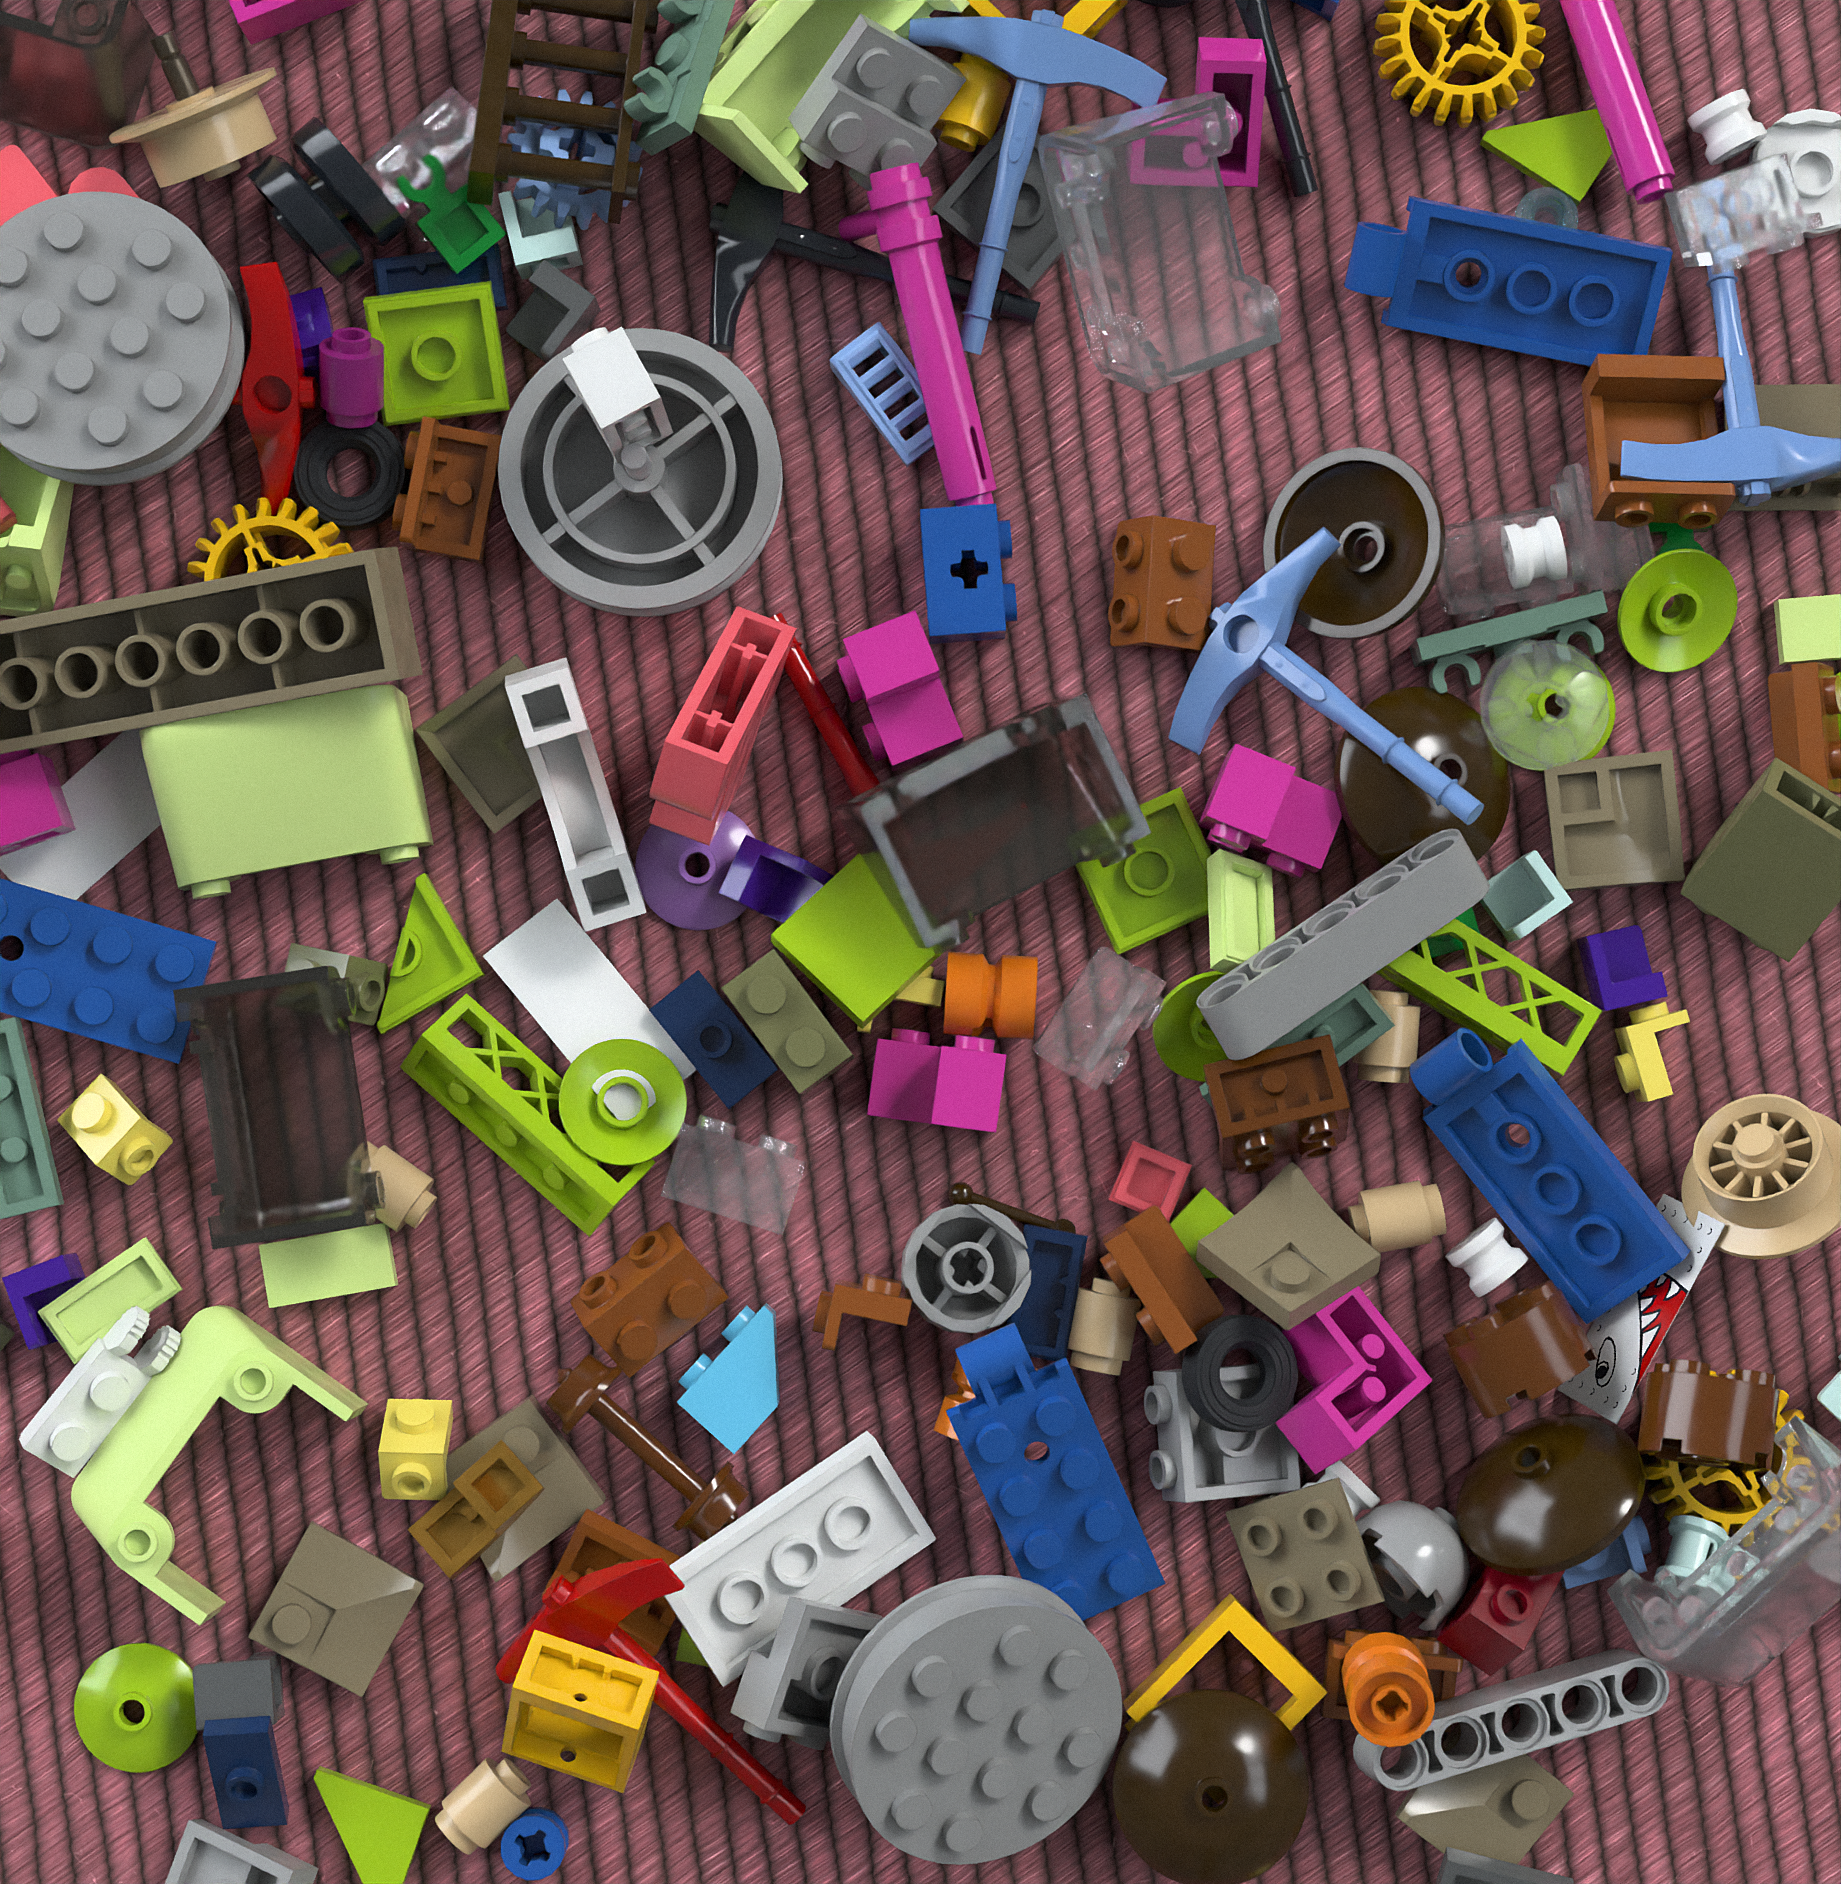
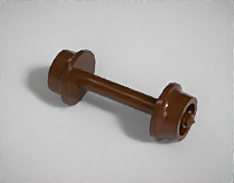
(584, 1392)

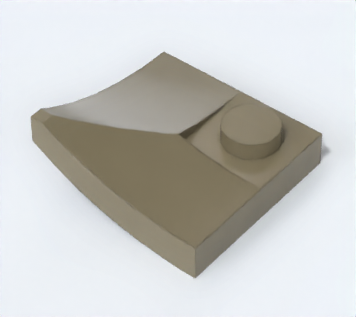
(483, 749)
(1615, 822)
(1288, 1251)
(551, 1461)
(336, 1609)
(1488, 1809)

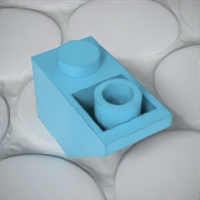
(741, 1384)

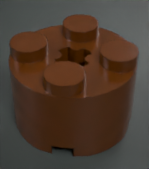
(1519, 1348)
(1709, 1417)

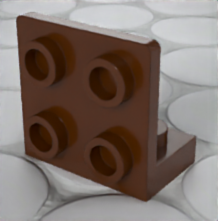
(1278, 1104)

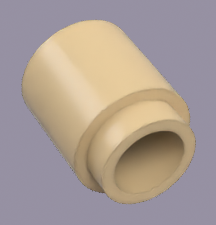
(1393, 1052)
(405, 1189)
(1398, 1216)
(1103, 1327)
(484, 1805)

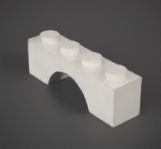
(575, 794)

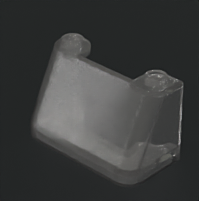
(1155, 242)
(1758, 1585)

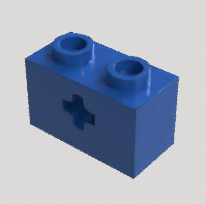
(960, 535)

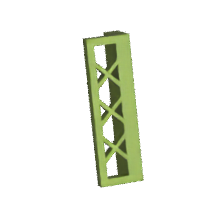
(1479, 1014)
(514, 1120)

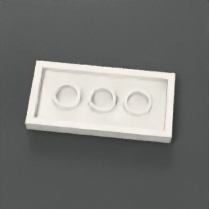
(808, 1541)

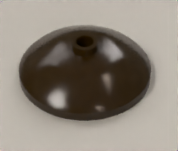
(1359, 500)
(1392, 812)
(1550, 1494)
(1200, 1743)

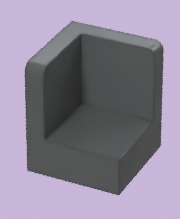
(553, 313)
(239, 1689)

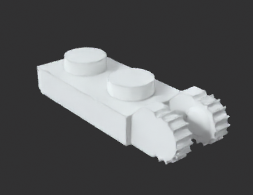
(98, 1392)

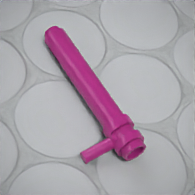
(1620, 98)
(910, 238)

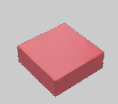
(1149, 1180)

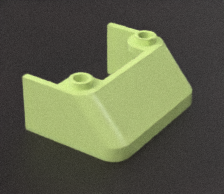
(770, 65)
(217, 1357)

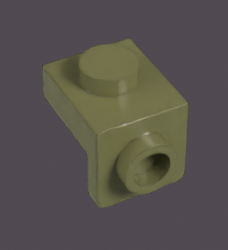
(366, 976)

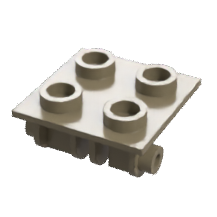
(1806, 411)
(1304, 1555)

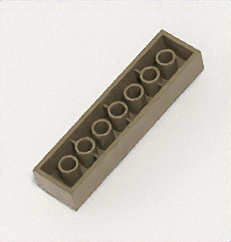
(205, 649)

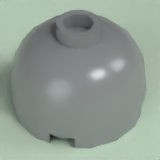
(966, 1268)
(1416, 1559)

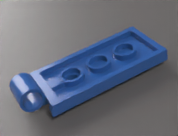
(1538, 288)
(98, 971)
(1559, 1190)
(1062, 1511)

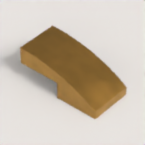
(477, 1510)

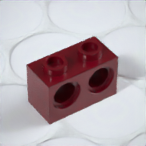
(1497, 1616)

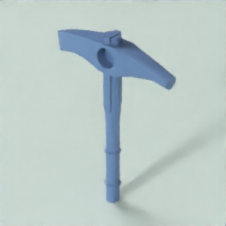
(1038, 57)
(1746, 454)
(1253, 639)

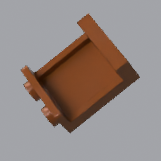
(1652, 403)

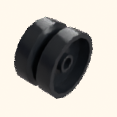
(327, 200)

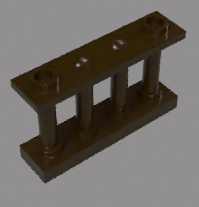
(504, 105)

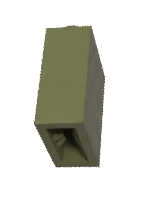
(1773, 862)
(788, 1022)

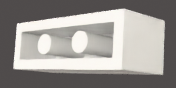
(617, 390)

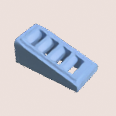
(855, 353)

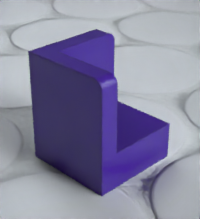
(771, 880)
(1619, 969)
(37, 1287)

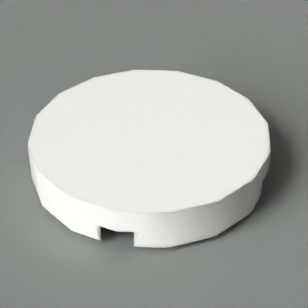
(1814, 156)

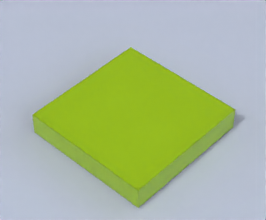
(439, 352)
(1157, 885)
(853, 944)

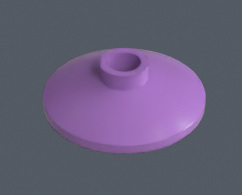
(675, 894)

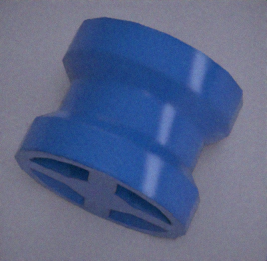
(541, 1832)

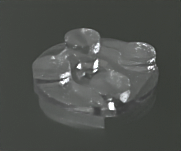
(1554, 740)

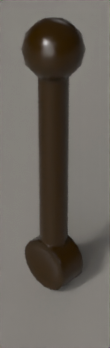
(963, 1194)

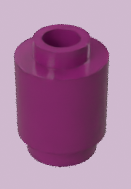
(351, 377)

